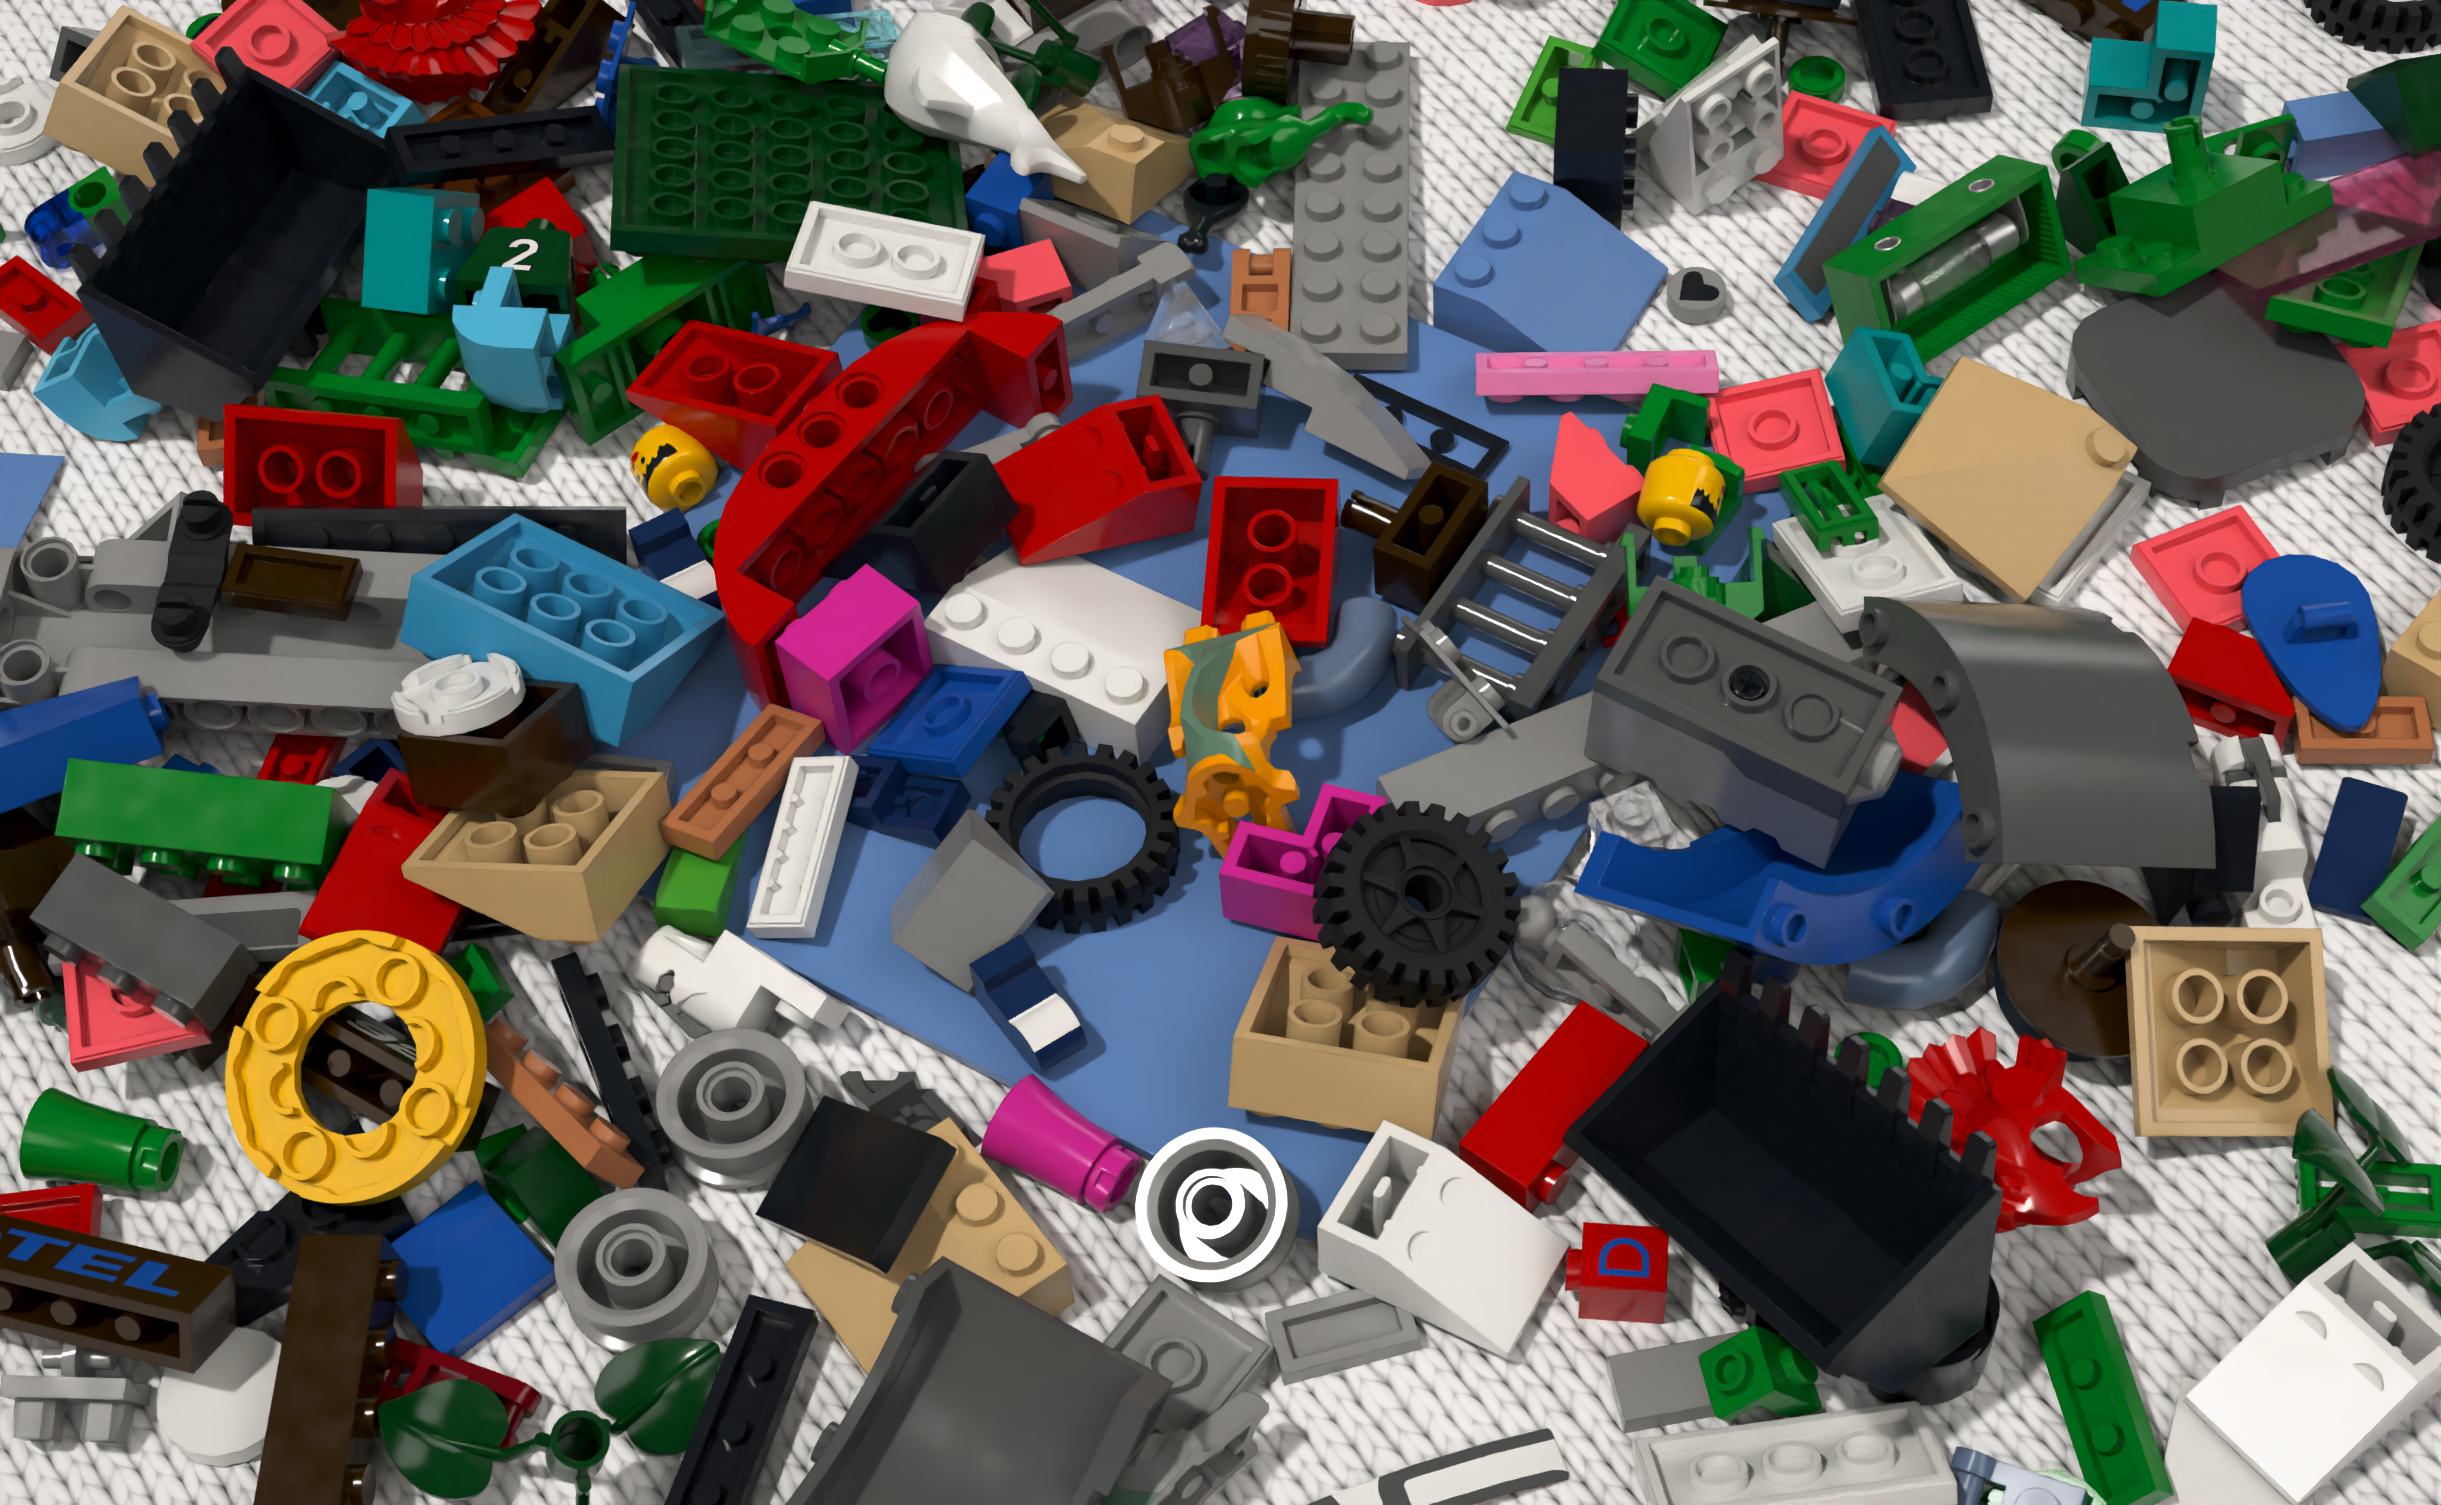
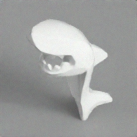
(954, 88)

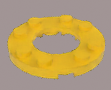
(268, 1053)

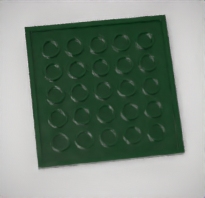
(737, 156)

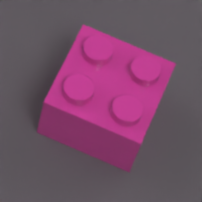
(855, 657)

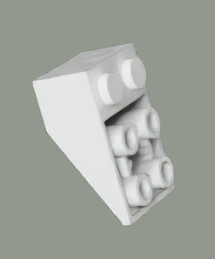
(1722, 132)
(1438, 1241)
(2324, 1374)

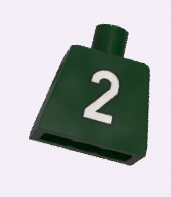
(541, 263)

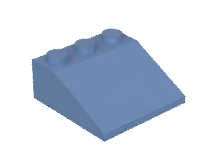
(1544, 276)

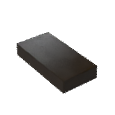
(291, 582)

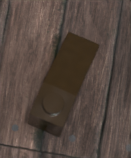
(559, 61)

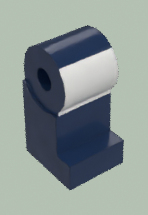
(673, 556)
(1026, 1005)

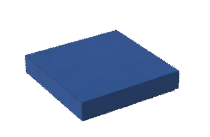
(951, 719)
(468, 1271)

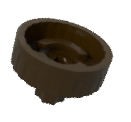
(1282, 35)

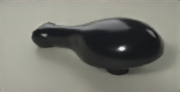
(1211, 207)

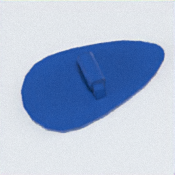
(2317, 635)

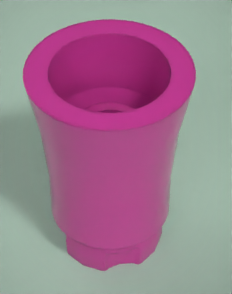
(1059, 1146)

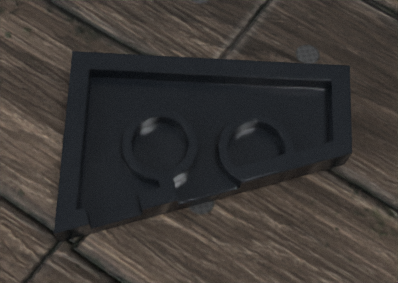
(268, 1243)

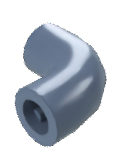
(1350, 663)
(1935, 965)

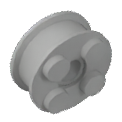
(727, 1069)
(633, 1231)
(1252, 1238)

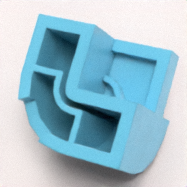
(512, 346)
(90, 391)

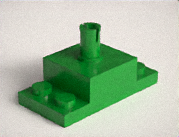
(2196, 215)
(637, 316)

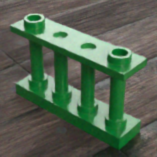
(431, 414)

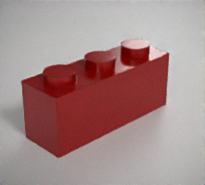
(1522, 1132)

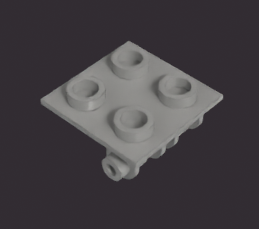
(1466, 700)

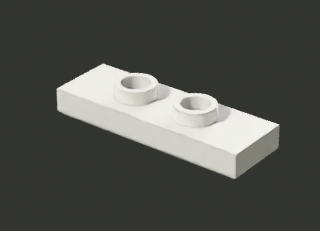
(803, 847)

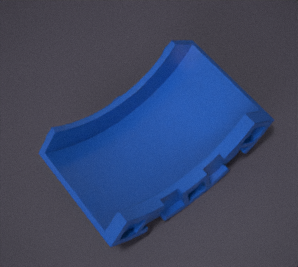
(1881, 885)

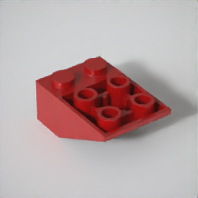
(1101, 483)
(367, 879)

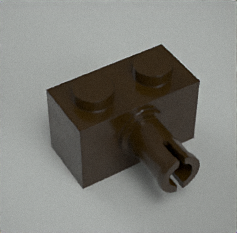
(1424, 536)
(24, 882)

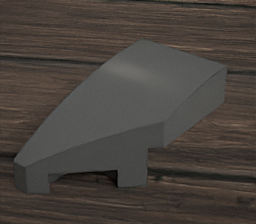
(900, 1100)

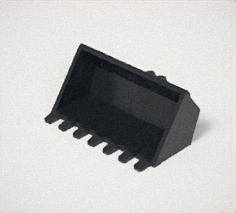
(230, 241)
(1803, 1181)

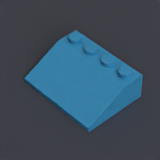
(562, 620)

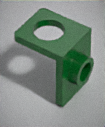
(2261, 139)

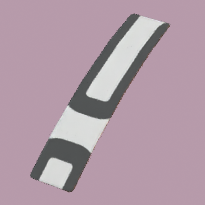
(1465, 1475)

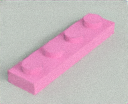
(1576, 374)

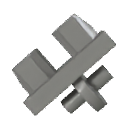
(105, 1401)

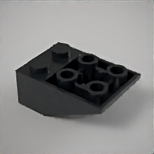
(931, 525)

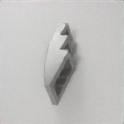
(1340, 405)

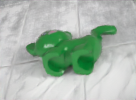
(1260, 139)

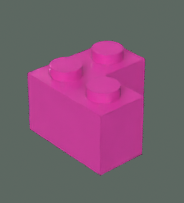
(1273, 872)

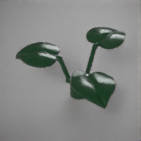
(1054, 64)
(2321, 1229)
(453, 1427)

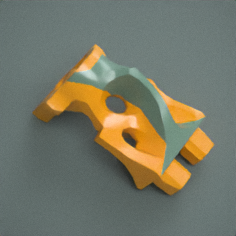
(1212, 691)

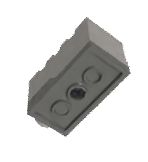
(1743, 720)

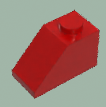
(2230, 683)

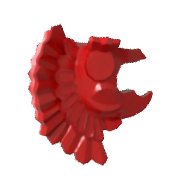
(436, 45)
(2009, 1109)

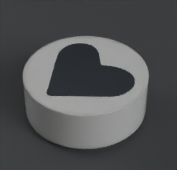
(1696, 295)

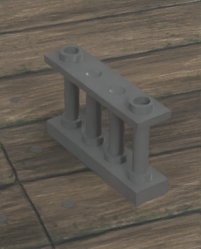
(1558, 652)

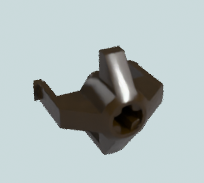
(1179, 90)

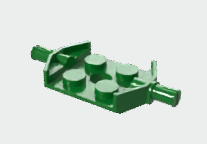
(792, 40)

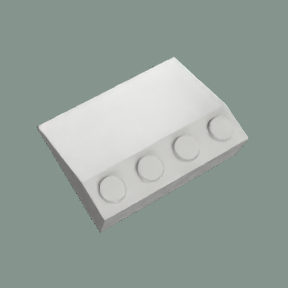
(1074, 637)

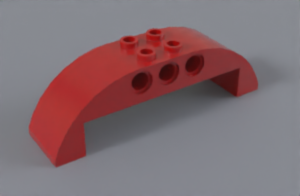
(855, 450)

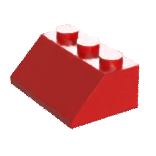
(316, 460)

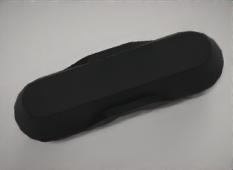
(193, 572)

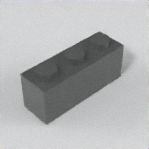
(143, 943)

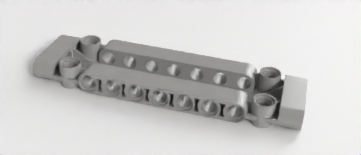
(89, 620)

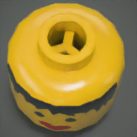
(672, 468)
(1681, 497)

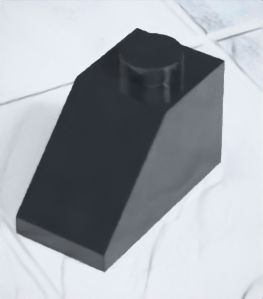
(2213, 895)

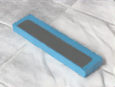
(1842, 220)

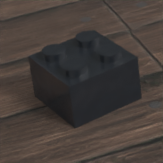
(1592, 139)

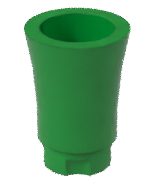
(96, 1144)

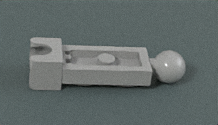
(1121, 301)
(1593, 972)

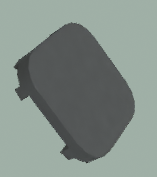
(2213, 388)

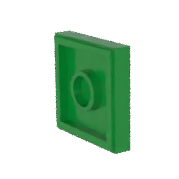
(1659, 42)

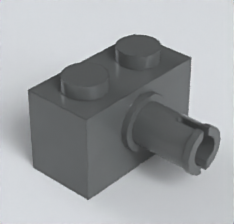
(1205, 393)

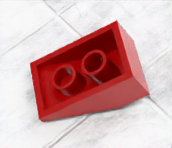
(732, 387)
(1274, 551)

